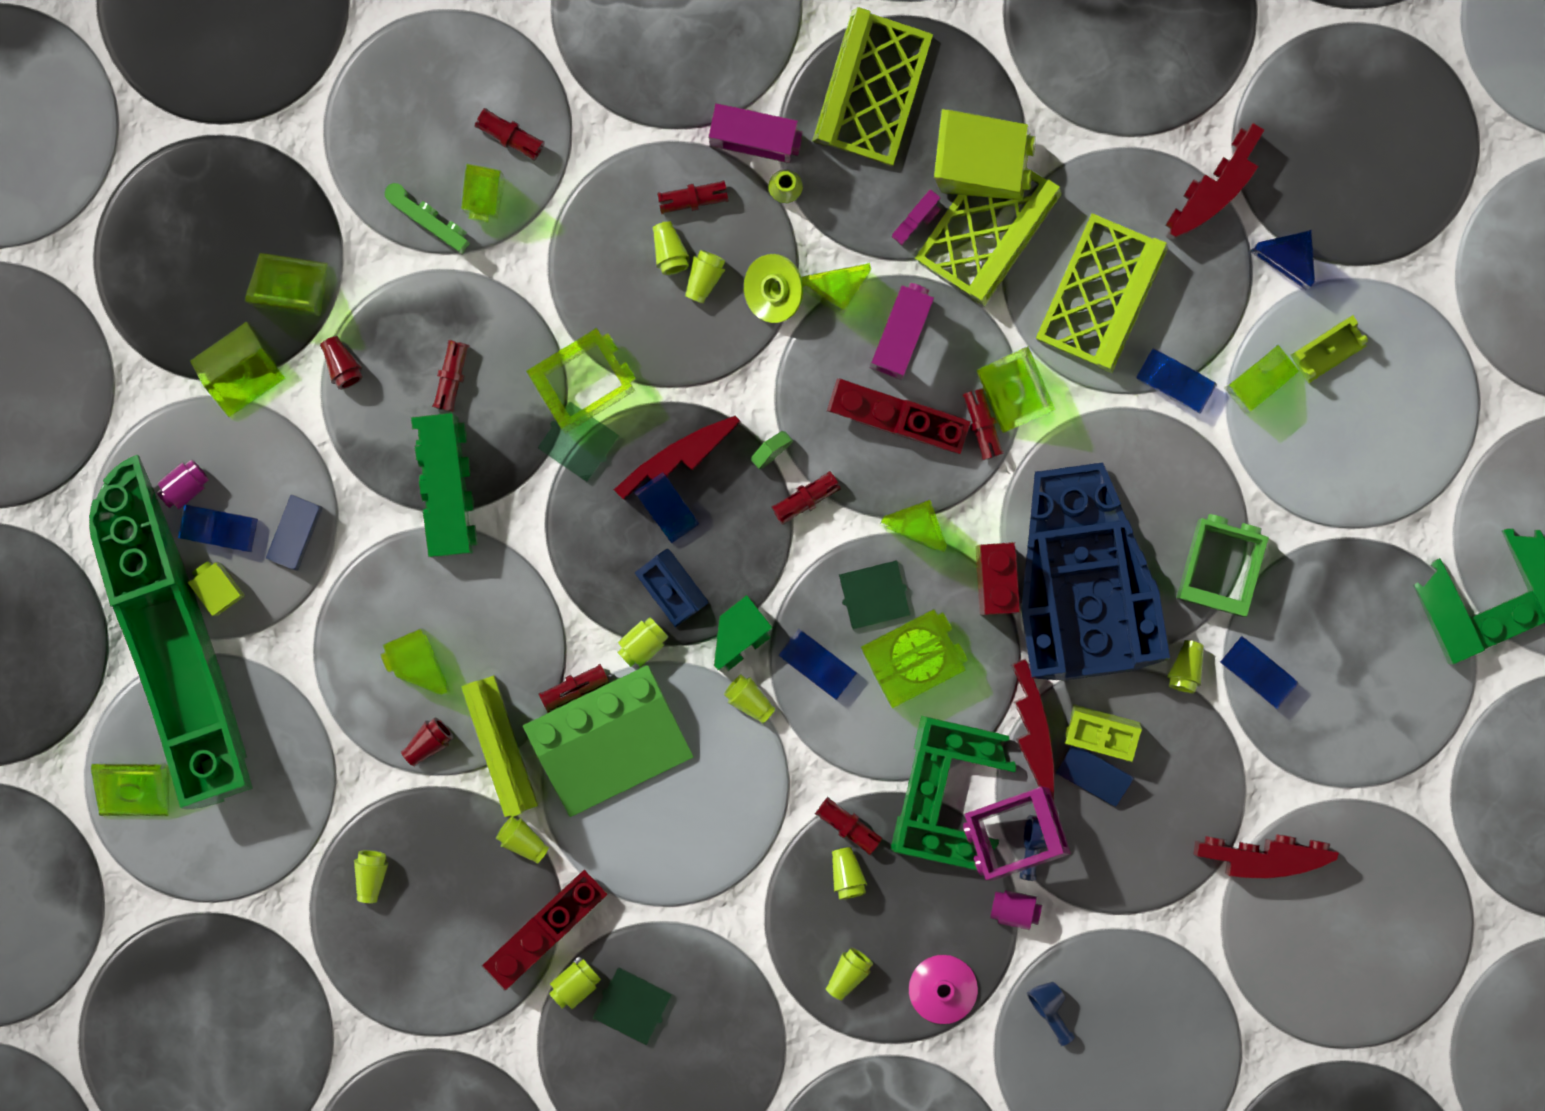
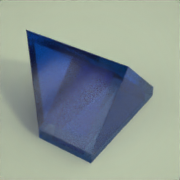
(1290, 256)

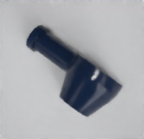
(1033, 842)
(1047, 1001)

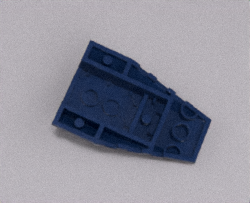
(1086, 582)

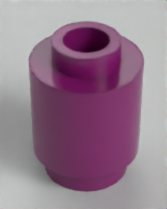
(182, 484)
(1016, 909)

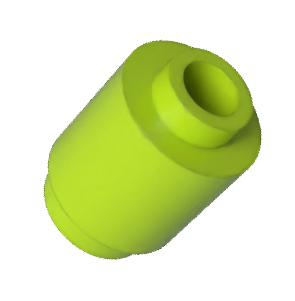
(642, 642)
(574, 984)

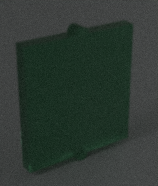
(580, 448)
(874, 594)
(632, 1005)

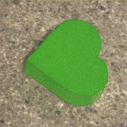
(771, 449)

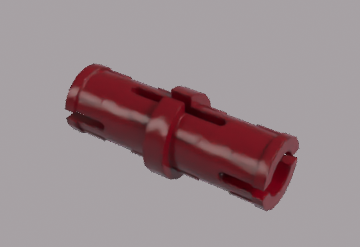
(509, 134)
(692, 197)
(450, 375)
(983, 423)
(806, 497)
(552, 699)
(848, 825)

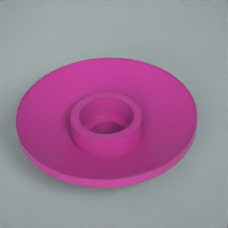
(936, 972)

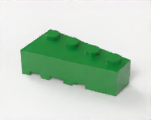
(444, 484)

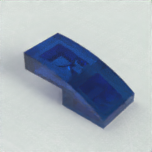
(1176, 381)
(667, 507)
(218, 528)
(817, 664)
(1259, 672)

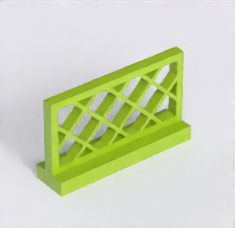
(844, 77)
(1006, 251)
(1129, 305)
(499, 746)

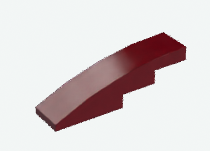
(690, 450)
(1036, 743)

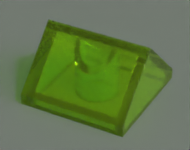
(287, 284)
(837, 287)
(237, 370)
(1015, 390)
(917, 524)
(131, 788)

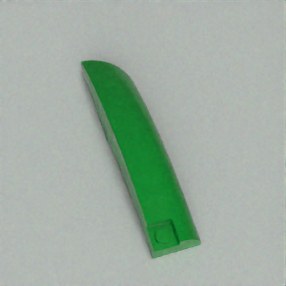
(167, 639)

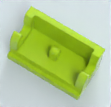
(1329, 349)
(1103, 733)

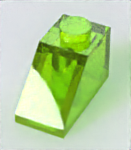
(482, 193)
(1261, 379)
(415, 662)

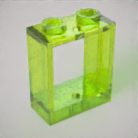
(541, 370)

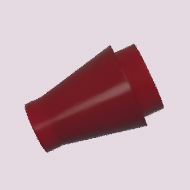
(341, 365)
(429, 740)

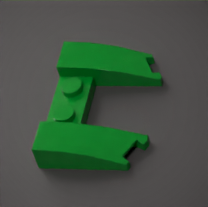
(1467, 636)
(935, 746)

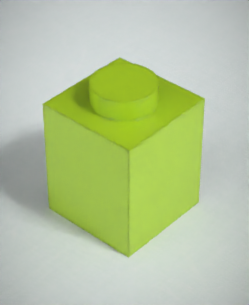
(215, 587)

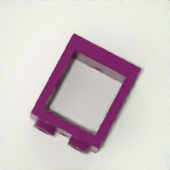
(754, 133)
(902, 331)
(1049, 823)

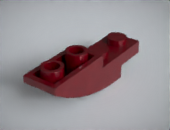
(1210, 196)
(898, 416)
(1279, 858)
(544, 930)

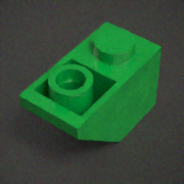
(737, 630)

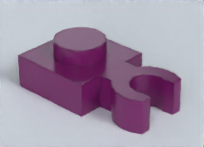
(923, 211)

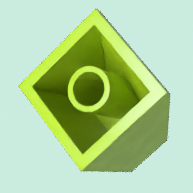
(983, 156)

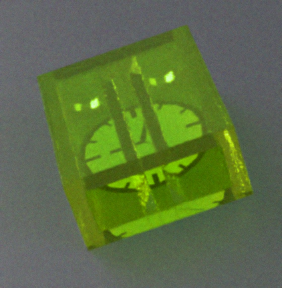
(914, 657)

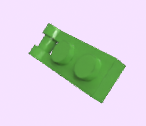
(426, 217)

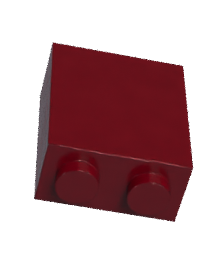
(997, 578)

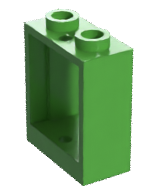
(1246, 533)

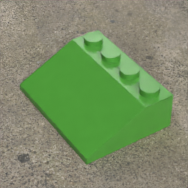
(608, 741)

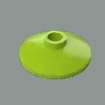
(762, 288)

